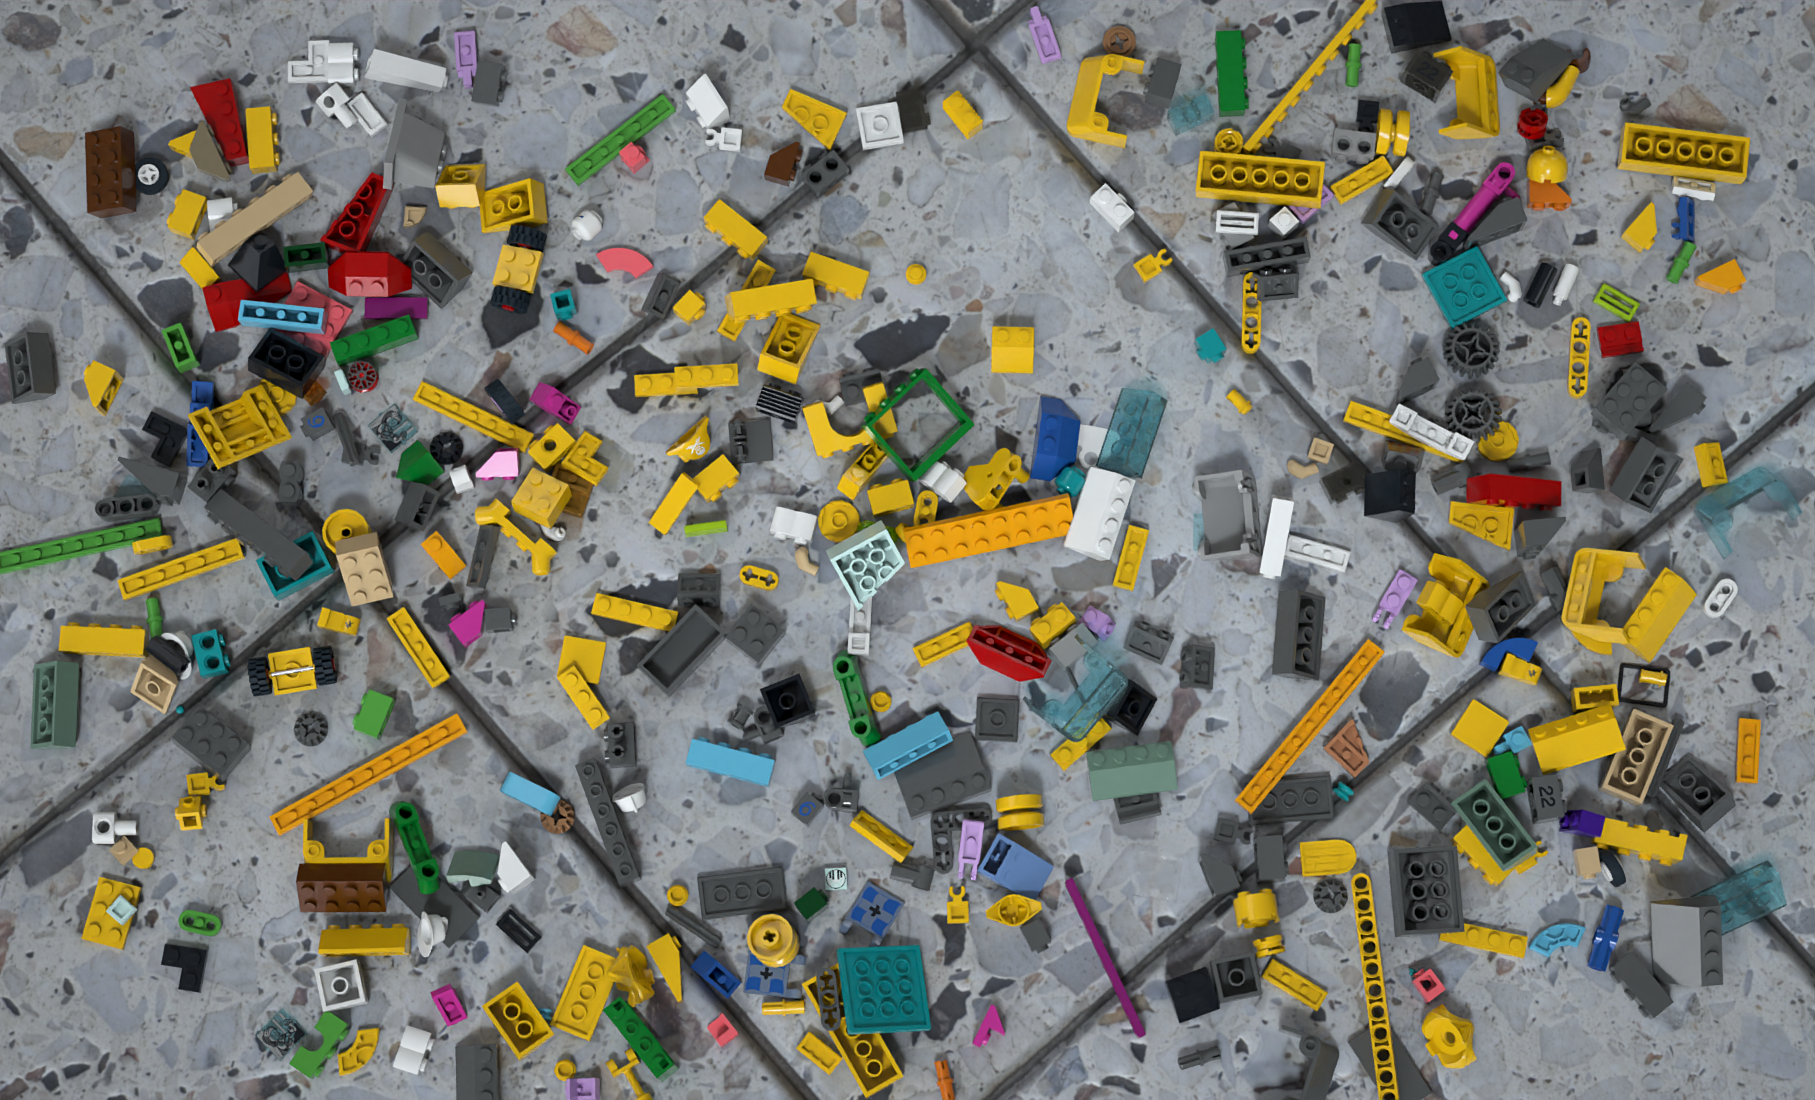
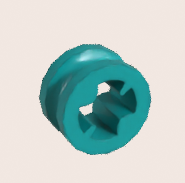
(1343, 791)

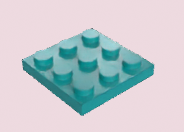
(1464, 287)

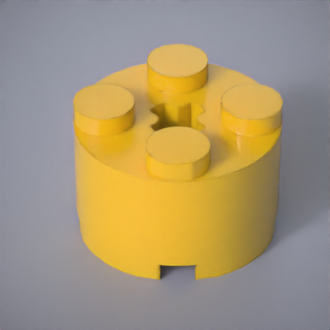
(1255, 909)

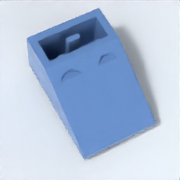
(1015, 868)

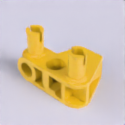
(984, 479)

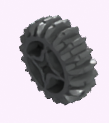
(1463, 348)
(1483, 402)

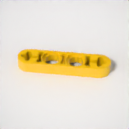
(1250, 313)
(1575, 357)

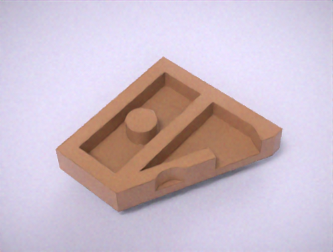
(1348, 750)

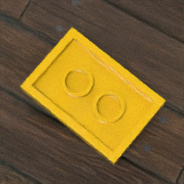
(100, 925)

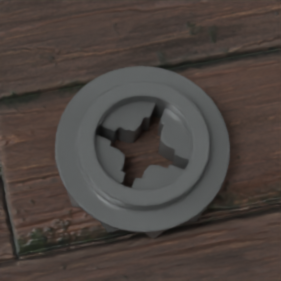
(320, 726)
(1325, 904)

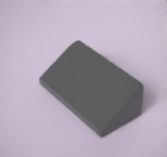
(660, 296)

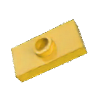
(819, 1053)

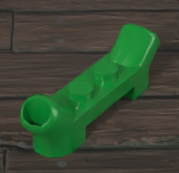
(855, 697)
(416, 847)

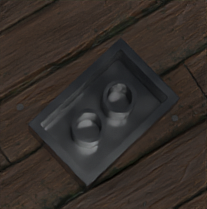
(286, 363)

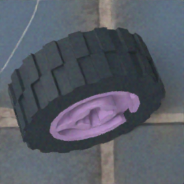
(504, 401)

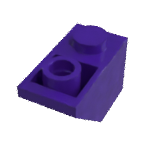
(1582, 823)

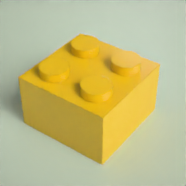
(541, 498)

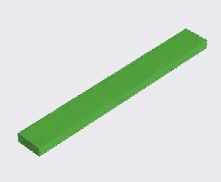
(78, 546)

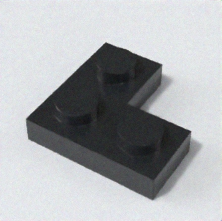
(170, 435)
(192, 963)

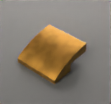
(580, 490)

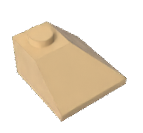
(155, 684)

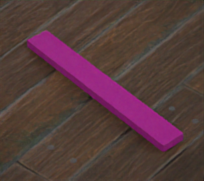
(1104, 958)

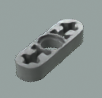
(832, 982)

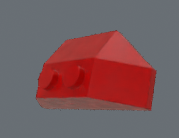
(369, 274)
(1008, 652)

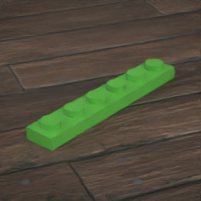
(610, 146)

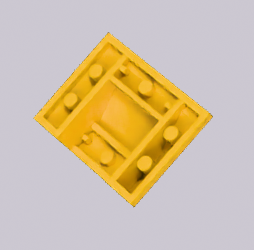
(240, 427)

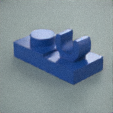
(1686, 227)

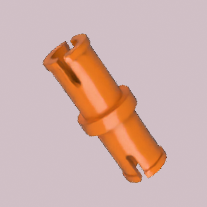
(573, 337)
(944, 1080)

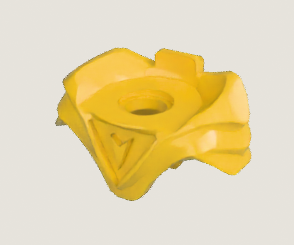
(632, 975)
(1449, 1037)

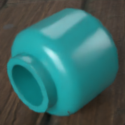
(1070, 481)

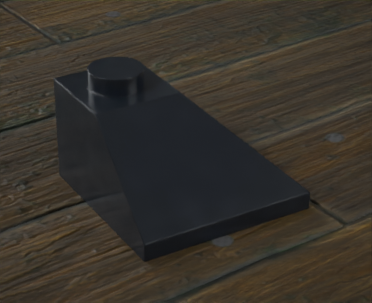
(258, 262)

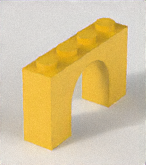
(828, 440)

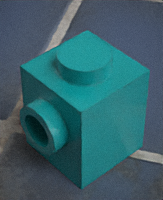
(563, 304)
(1210, 347)

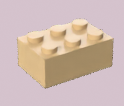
(364, 569)

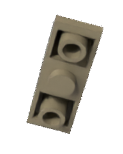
(207, 154)

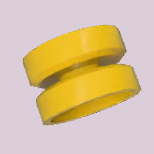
(1395, 132)
(341, 522)
(1018, 812)
(761, 943)

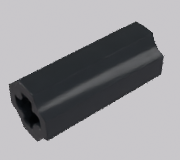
(1540, 285)
(167, 655)

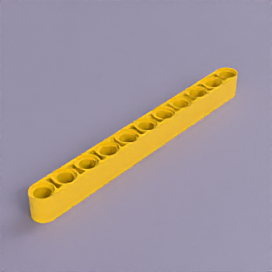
(1371, 980)

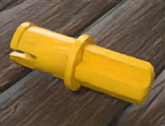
(783, 1007)

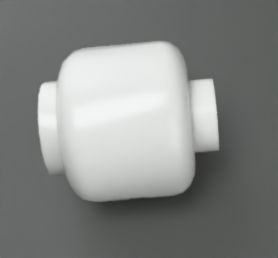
(586, 225)

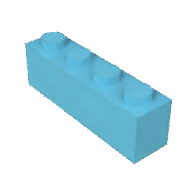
(283, 317)
(907, 745)
(730, 762)

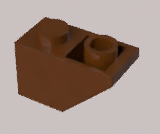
(782, 164)

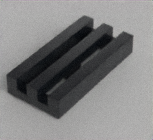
(532, 943)

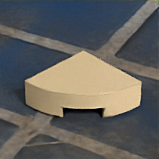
(413, 216)

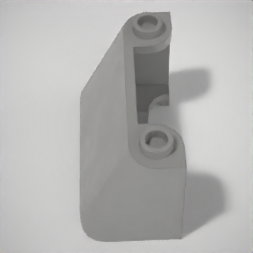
(1229, 516)

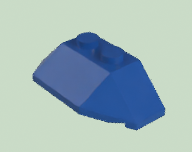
(1054, 439)

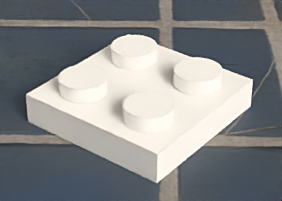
(879, 125)

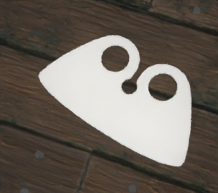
(1091, 440)

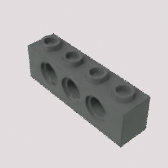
(1269, 256)

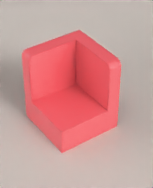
(722, 1030)

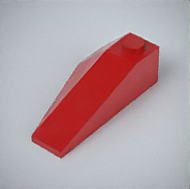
(225, 298)

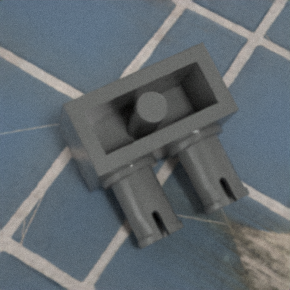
(211, 480)
(621, 745)

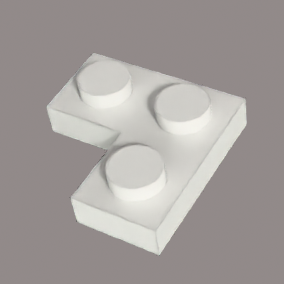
(313, 70)

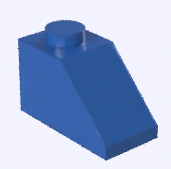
(715, 974)

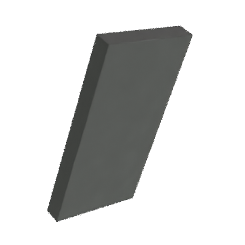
(1295, 802)
(742, 893)
(442, 902)
(1409, 1080)

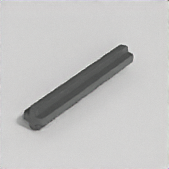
(1665, 758)

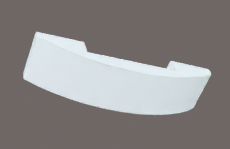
(1430, 433)
(859, 628)

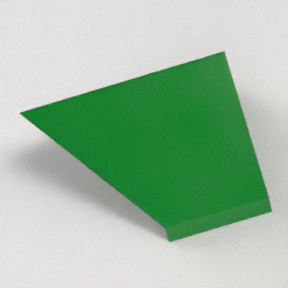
(418, 465)

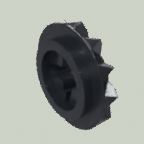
(447, 457)

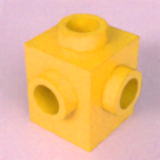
(191, 813)

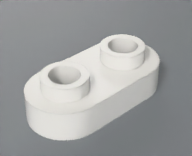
(1720, 599)

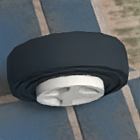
(144, 172)
(1612, 868)

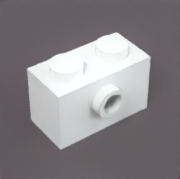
(1112, 207)

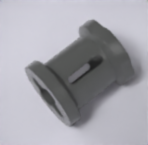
(740, 716)

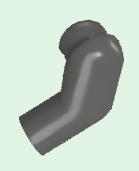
(1631, 108)

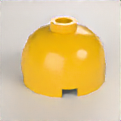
(1547, 164)

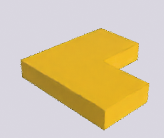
(581, 460)

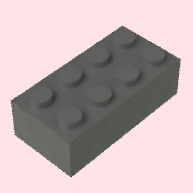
(682, 650)

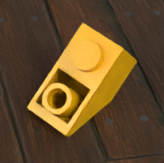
(1017, 599)

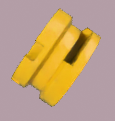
(1228, 141)
(1269, 943)

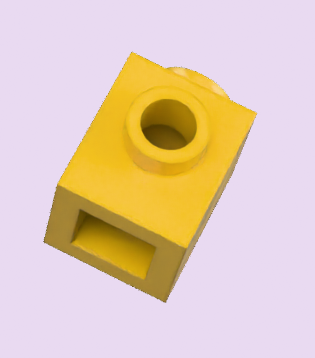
(690, 307)

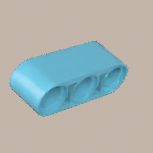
(530, 793)

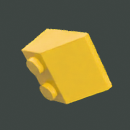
(461, 186)
(1012, 350)
(102, 385)

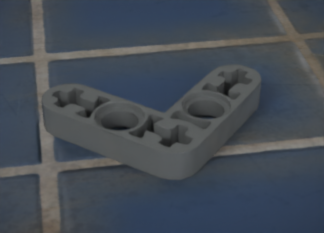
(945, 832)

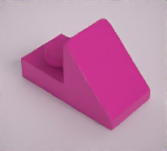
(449, 1004)
(991, 1022)

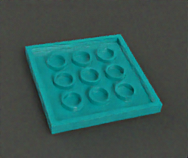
(883, 989)

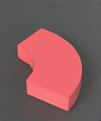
(625, 260)

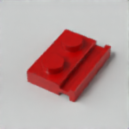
(1620, 339)

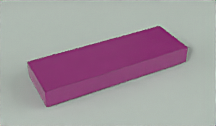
(395, 308)

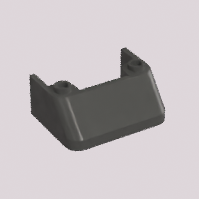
(1322, 1067)

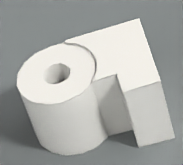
(461, 479)

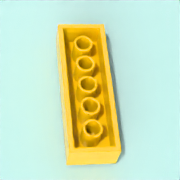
(1683, 153)
(1260, 179)
(863, 1053)

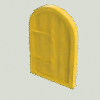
(1326, 857)

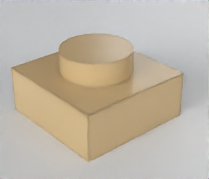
(1320, 451)
(123, 850)

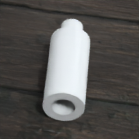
(1565, 283)

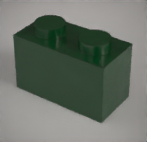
(306, 257)
(812, 904)

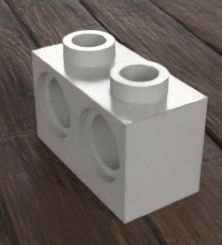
(1353, 140)

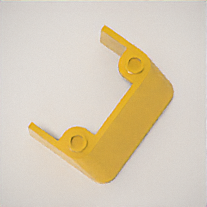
(1475, 94)
(1082, 119)
(1585, 588)
(377, 852)

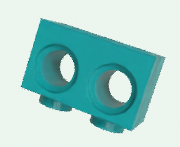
(206, 655)

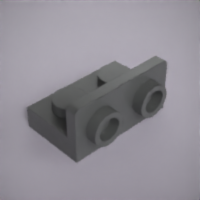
(1276, 284)
(852, 384)
(698, 590)
(1148, 642)
(1197, 667)
(1432, 805)

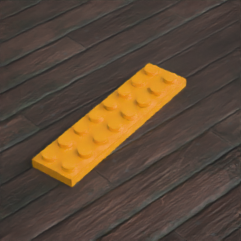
(988, 530)

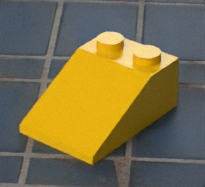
(513, 205)
(788, 348)

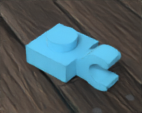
(1514, 741)

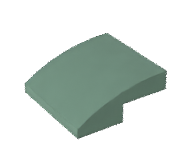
(474, 866)

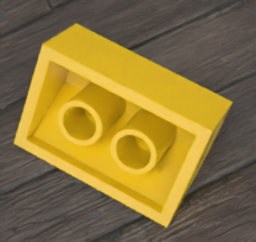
(518, 1021)

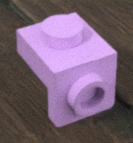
(1098, 623)
(582, 1089)

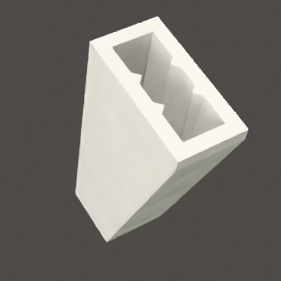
(405, 71)
(1276, 536)

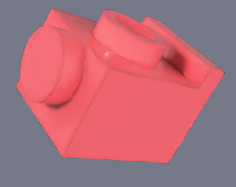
(633, 157)
(1435, 988)

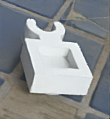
(728, 139)

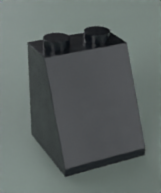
(1390, 495)

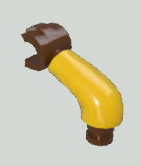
(1559, 92)

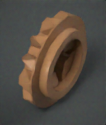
(1123, 34)
(562, 824)

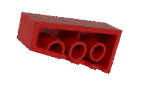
(222, 111)
(360, 217)
(1514, 492)

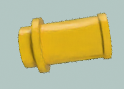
(1239, 402)
(1652, 677)

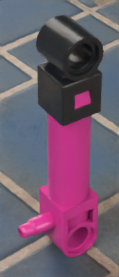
(1458, 230)

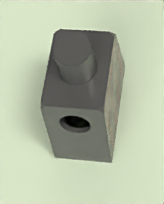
(1402, 456)

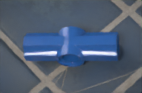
(1605, 938)

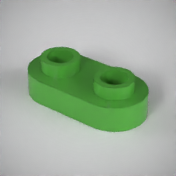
(200, 923)

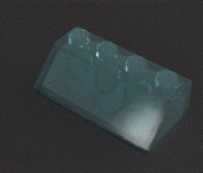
(1132, 432)
(1747, 896)

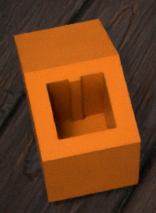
(1546, 196)

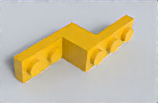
(686, 380)

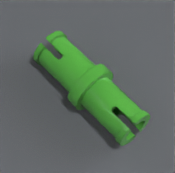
(1353, 65)
(1681, 262)
(154, 617)

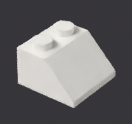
(707, 104)
(512, 871)
(341, 986)

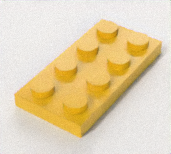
(584, 994)

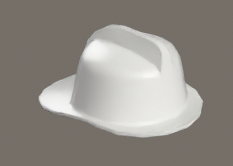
(183, 645)
(630, 797)
(431, 932)

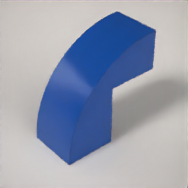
(1519, 647)

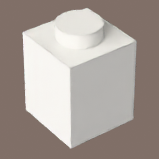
(1283, 223)

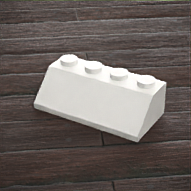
(1099, 513)

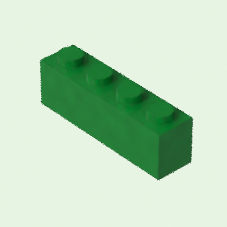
(1230, 73)
(374, 340)

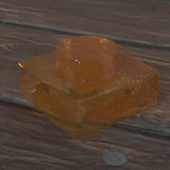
(315, 394)

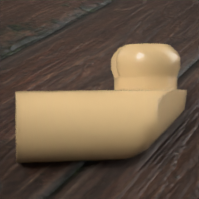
(1300, 471)
(803, 563)

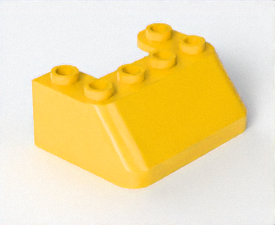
(1444, 637)

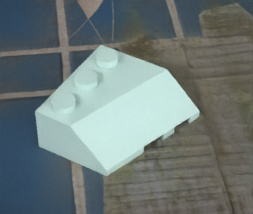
(865, 561)

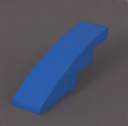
(201, 397)

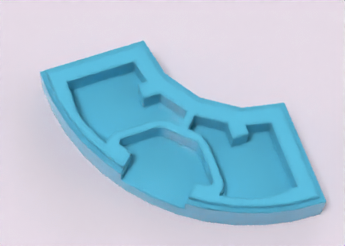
(1557, 936)

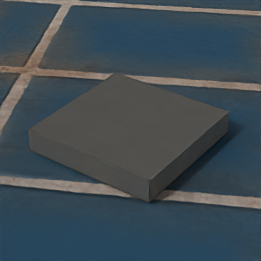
(997, 719)

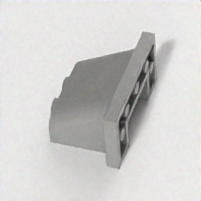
(413, 151)

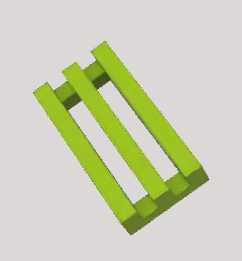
(1613, 310)
(705, 528)

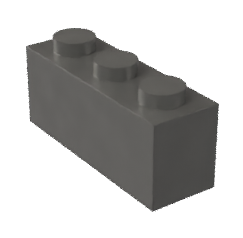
(1640, 985)

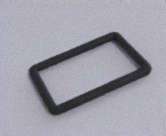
(1620, 679)

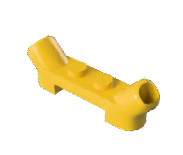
(540, 551)

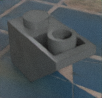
(1588, 472)

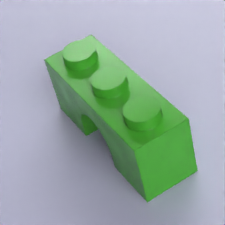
(312, 1062)

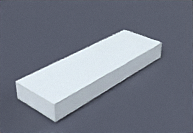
(1317, 553)

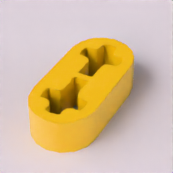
(152, 545)
(760, 573)

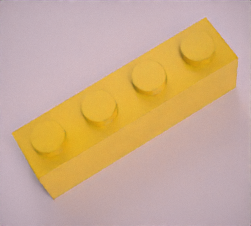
(103, 641)

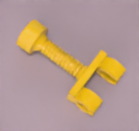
(627, 1070)

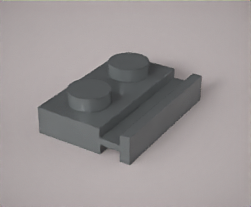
(1137, 807)

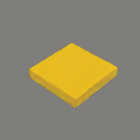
(585, 655)
(1479, 728)

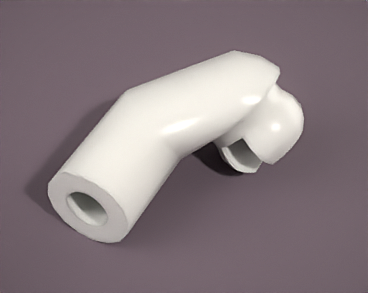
(1514, 287)
(831, 407)
(554, 533)

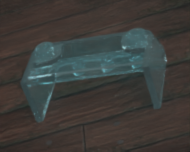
(1714, 507)
(1089, 700)

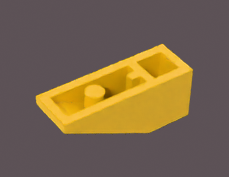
(668, 960)

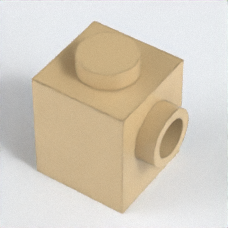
(1587, 862)

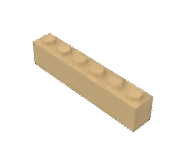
(256, 217)

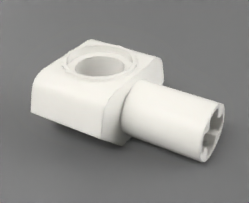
(339, 108)
(117, 827)

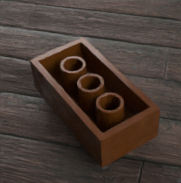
(110, 172)
(342, 887)

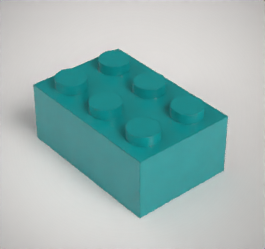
(321, 567)

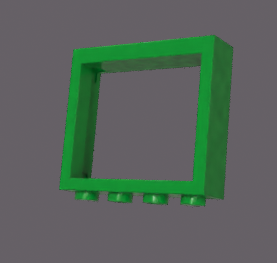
(942, 446)
(640, 1039)

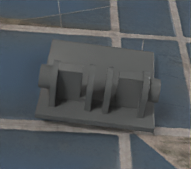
(750, 441)

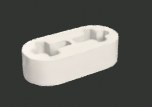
(1399, 174)

